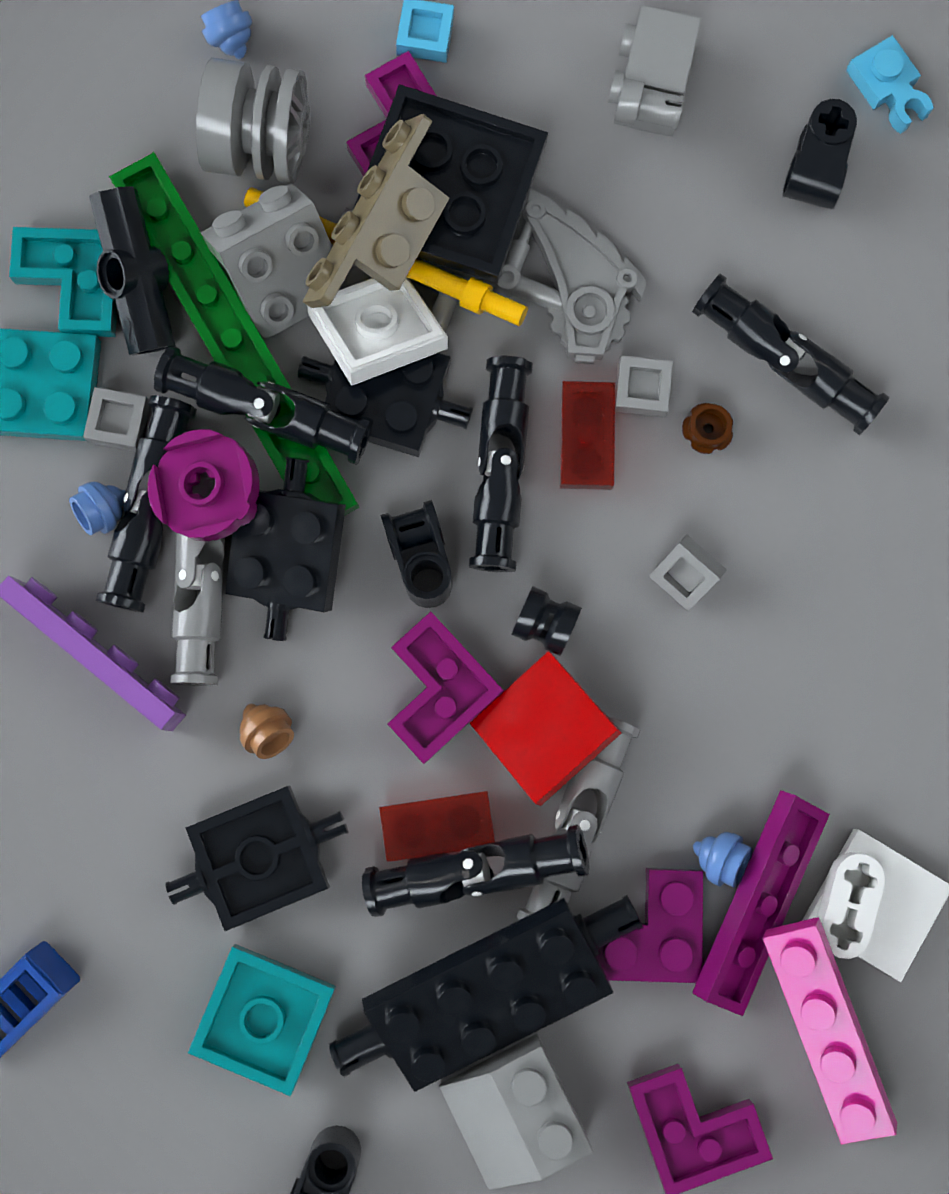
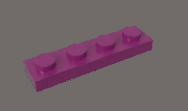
(760, 902)

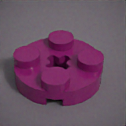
(231, 500)

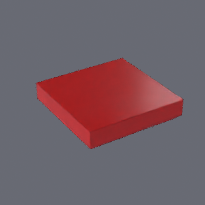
(545, 728)

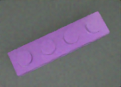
(76, 638)

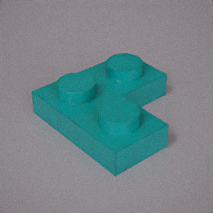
(69, 261)

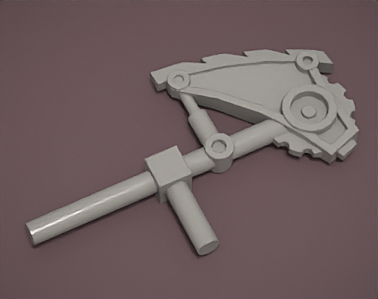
(586, 277)

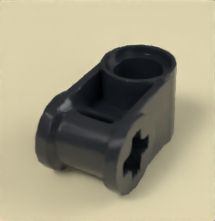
(821, 159)
(418, 545)
(320, 1179)

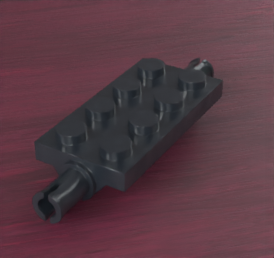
(488, 993)

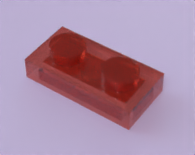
(587, 435)
(436, 826)

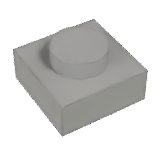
(643, 386)
(116, 419)
(688, 573)

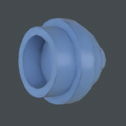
(233, 37)
(97, 507)
(723, 858)

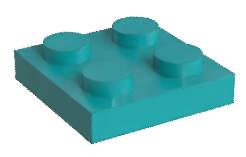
(47, 383)
(262, 1019)

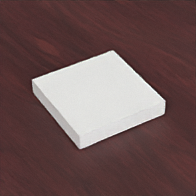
(378, 329)
(906, 910)

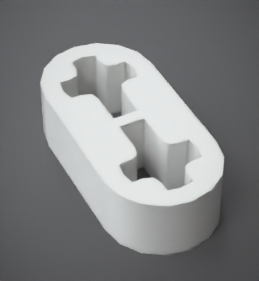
(863, 907)

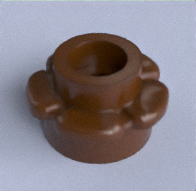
(712, 415)

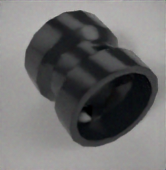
(534, 617)

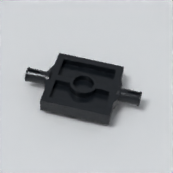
(400, 401)
(287, 551)
(257, 858)

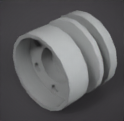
(244, 121)

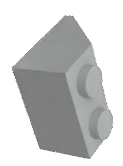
(516, 1116)

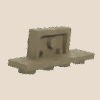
(387, 222)

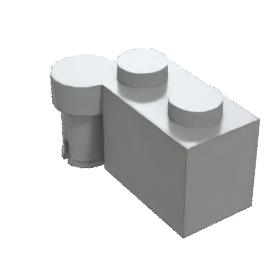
(656, 71)

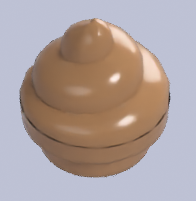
(265, 730)

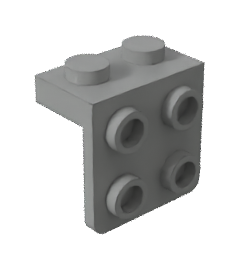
(270, 254)

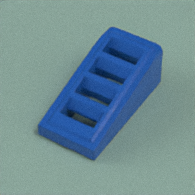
(45, 978)

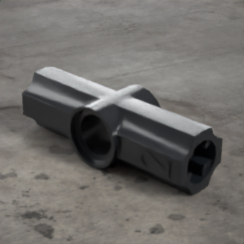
(132, 270)

